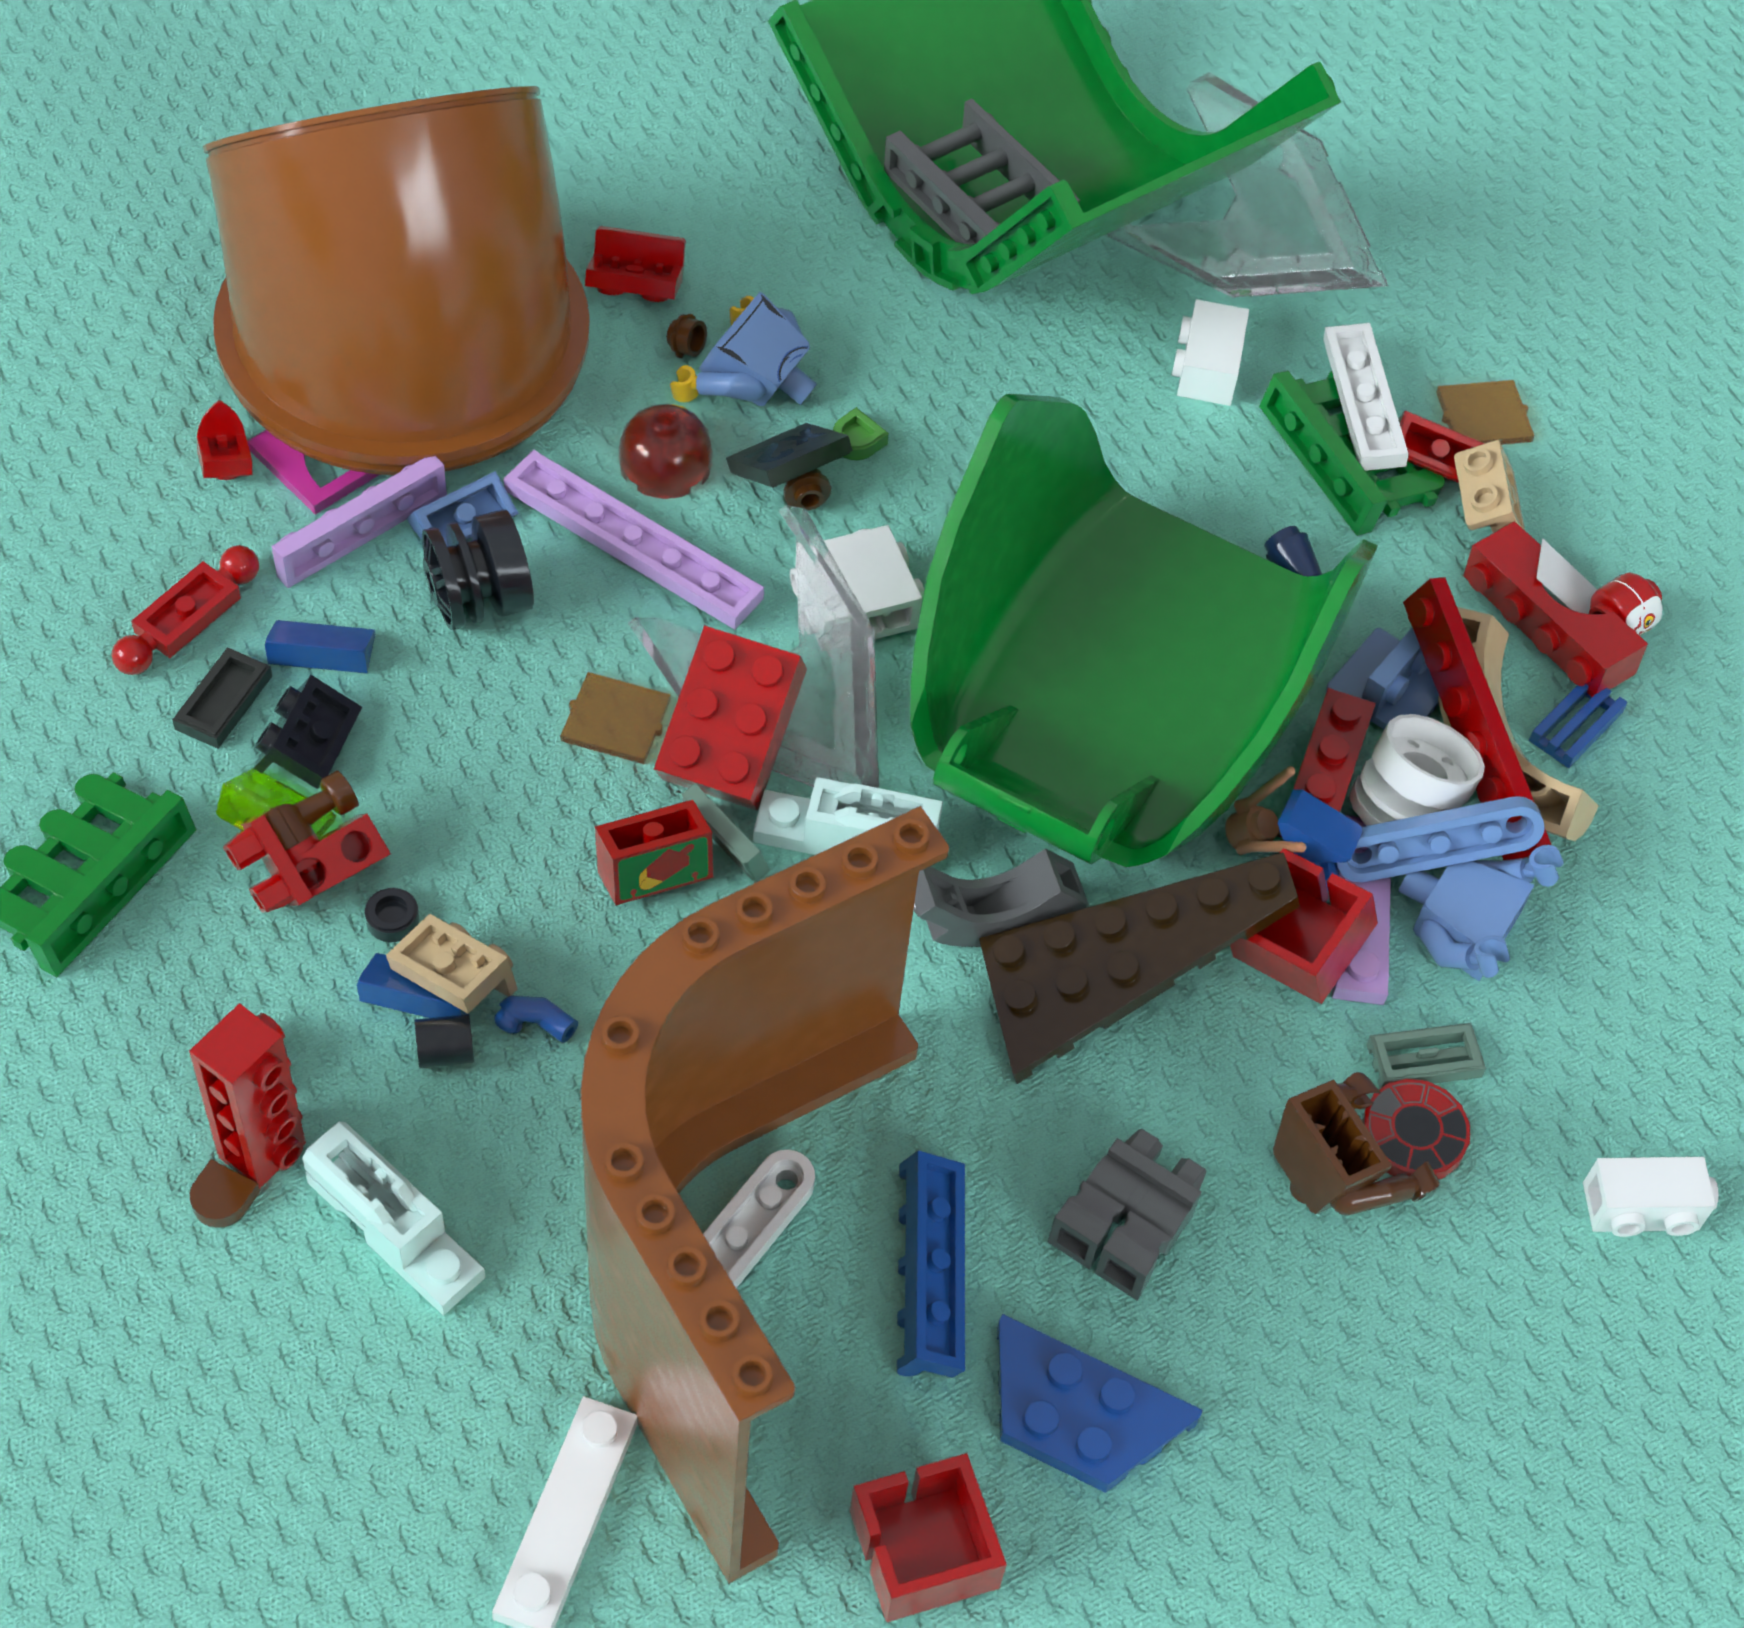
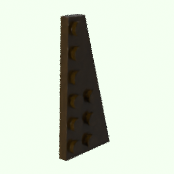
(1109, 959)

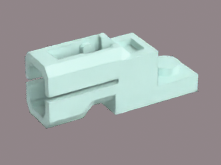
(832, 814)
(393, 1215)

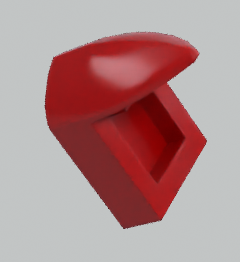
(223, 444)

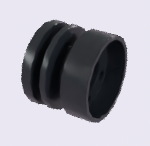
(485, 567)

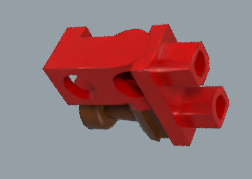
(293, 853)

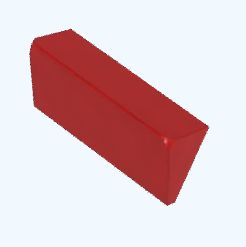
(1433, 445)

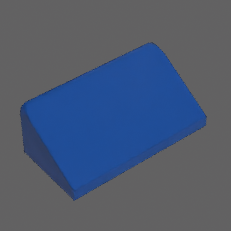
(320, 646)
(389, 989)

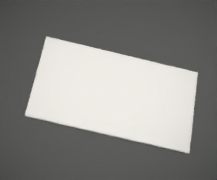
(1564, 580)

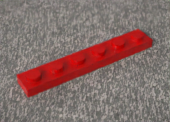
(1467, 694)

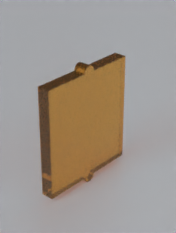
(1486, 411)
(615, 718)

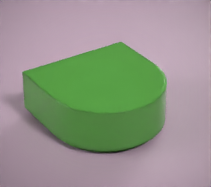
(864, 434)

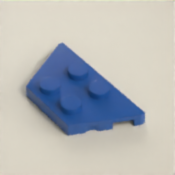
(1079, 1409)

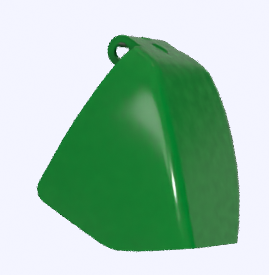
(1100, 655)

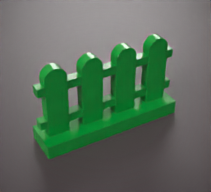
(1328, 455)
(107, 880)

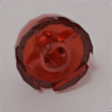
(665, 451)

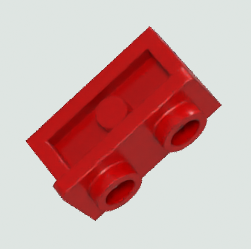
(636, 263)

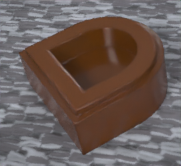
(221, 1195)

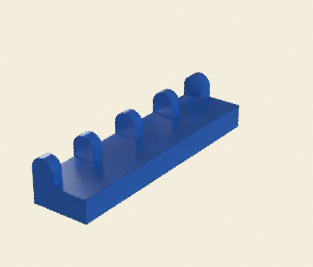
(933, 1266)

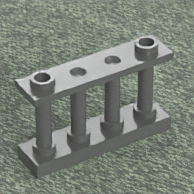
(939, 190)

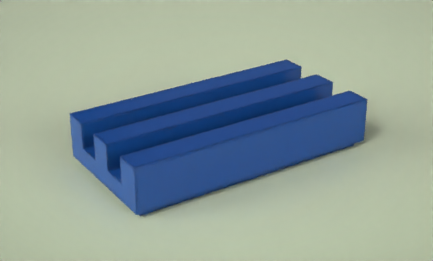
(1552, 747)

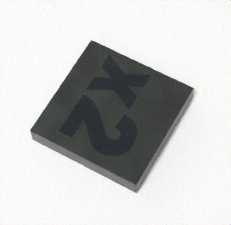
(789, 454)

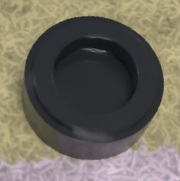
(391, 914)

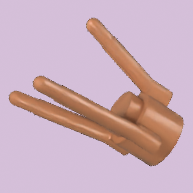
(1254, 827)

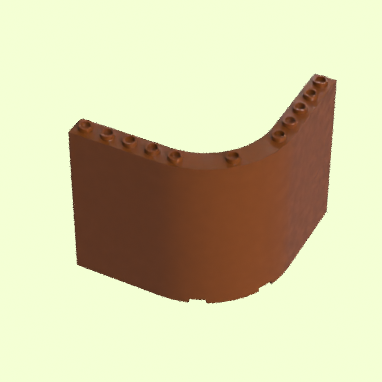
(696, 1052)

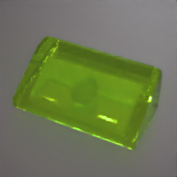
(255, 793)

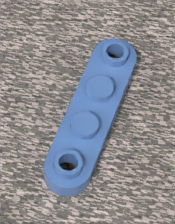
(1445, 839)

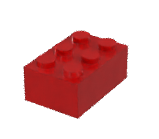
(731, 717)

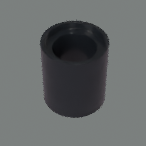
(444, 1041)

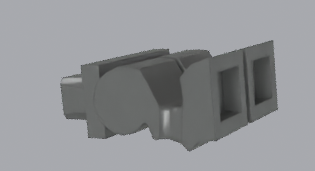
(1134, 1191)

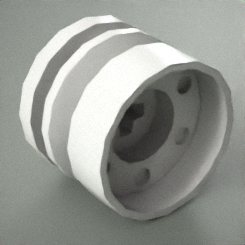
(1416, 771)

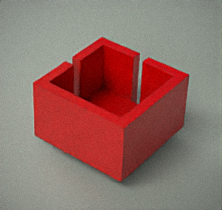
(1315, 940)
(930, 1547)

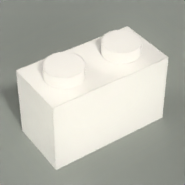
(1212, 352)

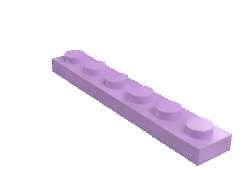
(634, 539)

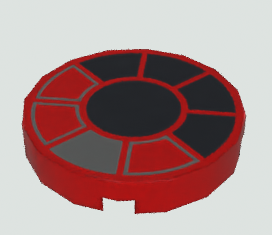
(1418, 1124)

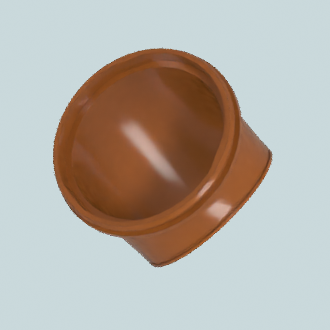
(398, 280)

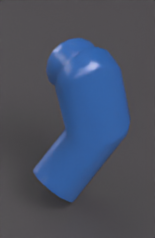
(537, 1010)

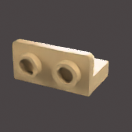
(1488, 487)
(452, 963)

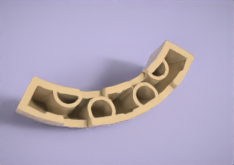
(1564, 808)

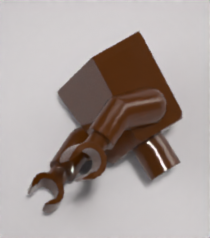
(1336, 1157)

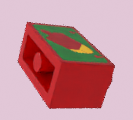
(654, 852)

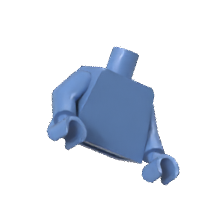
(1476, 907)

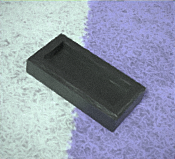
(222, 698)

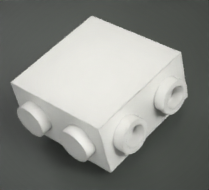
(879, 578)

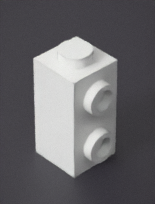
(1650, 1195)

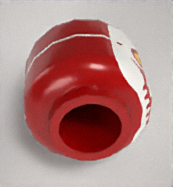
(1632, 599)

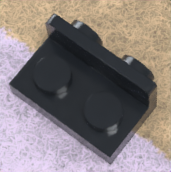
(309, 731)

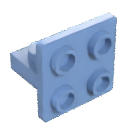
(1389, 675)

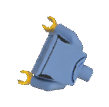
(751, 358)

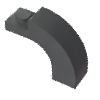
(972, 909)

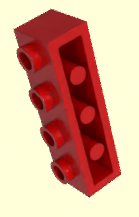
(249, 1094)

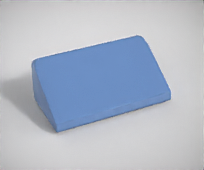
(462, 505)

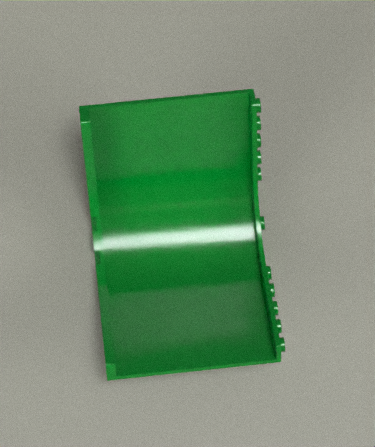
(1050, 84)

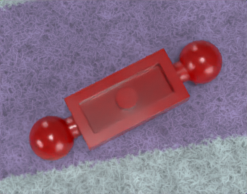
(185, 610)

